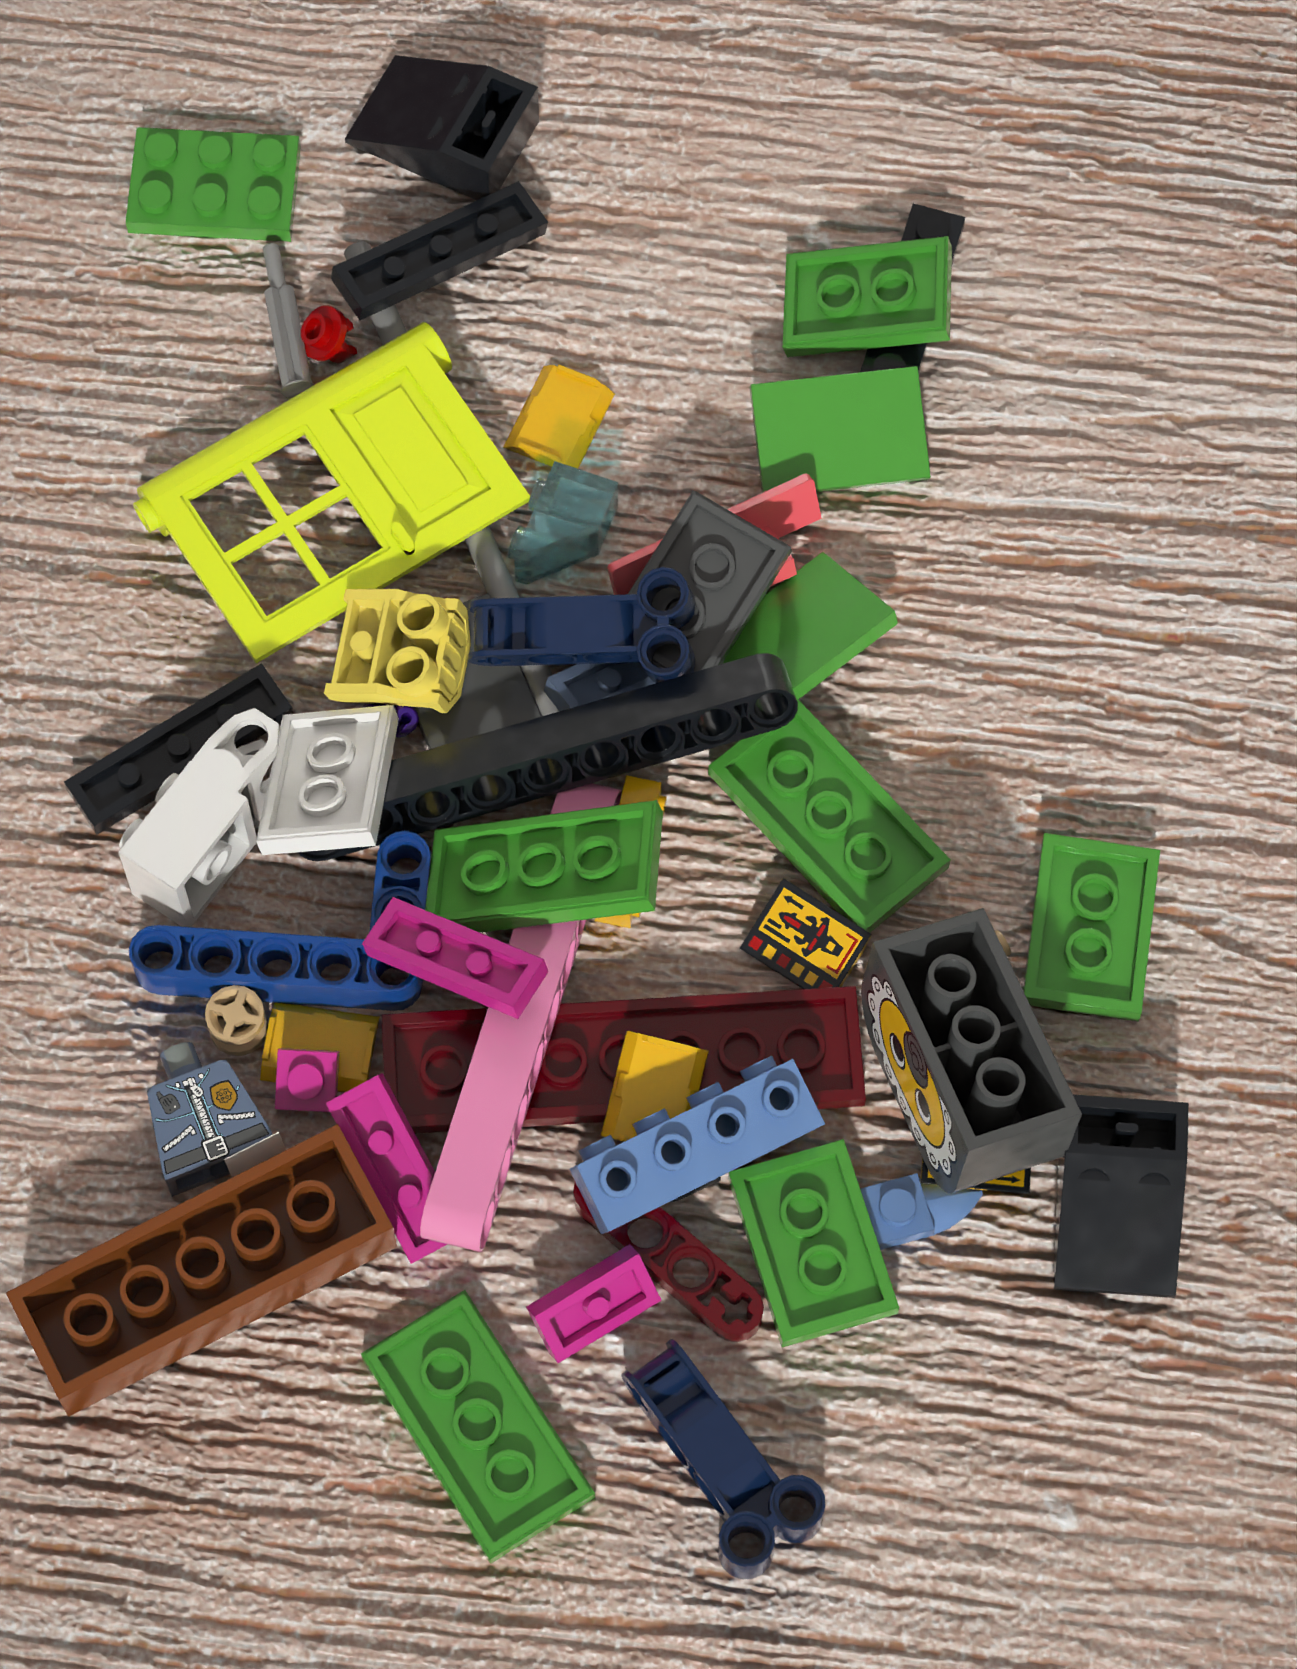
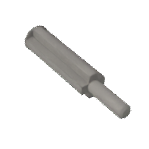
(285, 327)

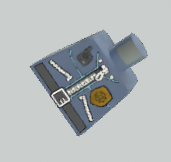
(200, 1118)

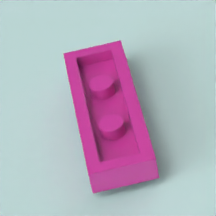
(455, 957)
(388, 1158)

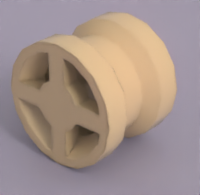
(236, 1007)

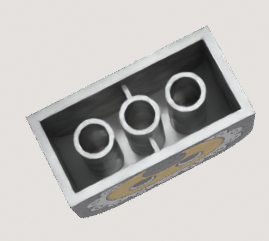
(965, 1053)

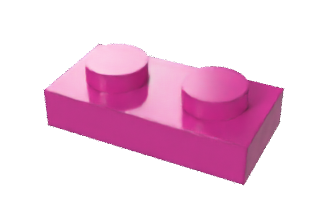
(593, 1303)

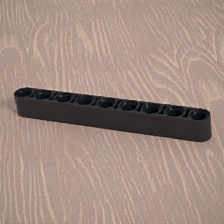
(583, 745)

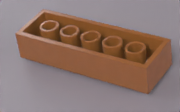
(202, 1269)

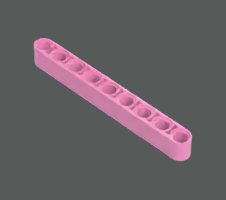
(503, 1078)

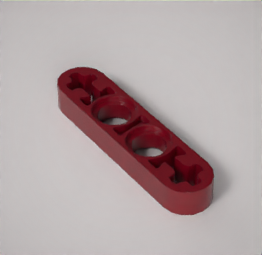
(680, 1244)

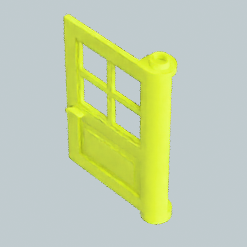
(397, 450)

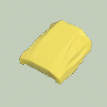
(401, 650)

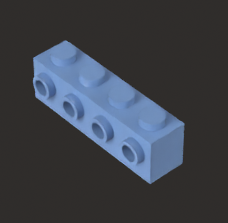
(697, 1145)

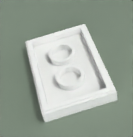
(328, 780)

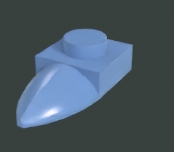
(912, 1210)

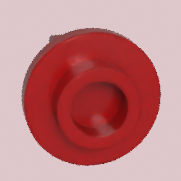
(325, 335)

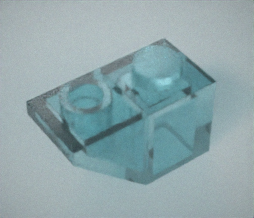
(566, 524)

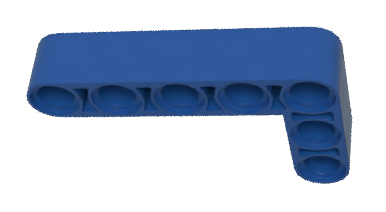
(305, 953)

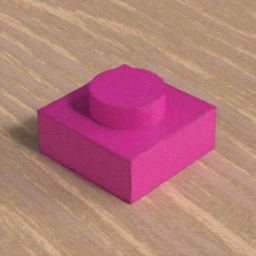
(306, 1079)

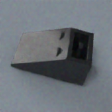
(448, 122)
(1122, 1198)

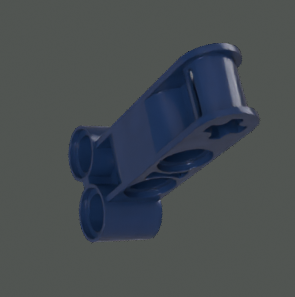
(586, 628)
(722, 1459)

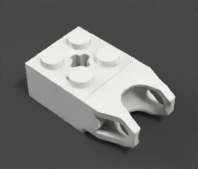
(201, 822)

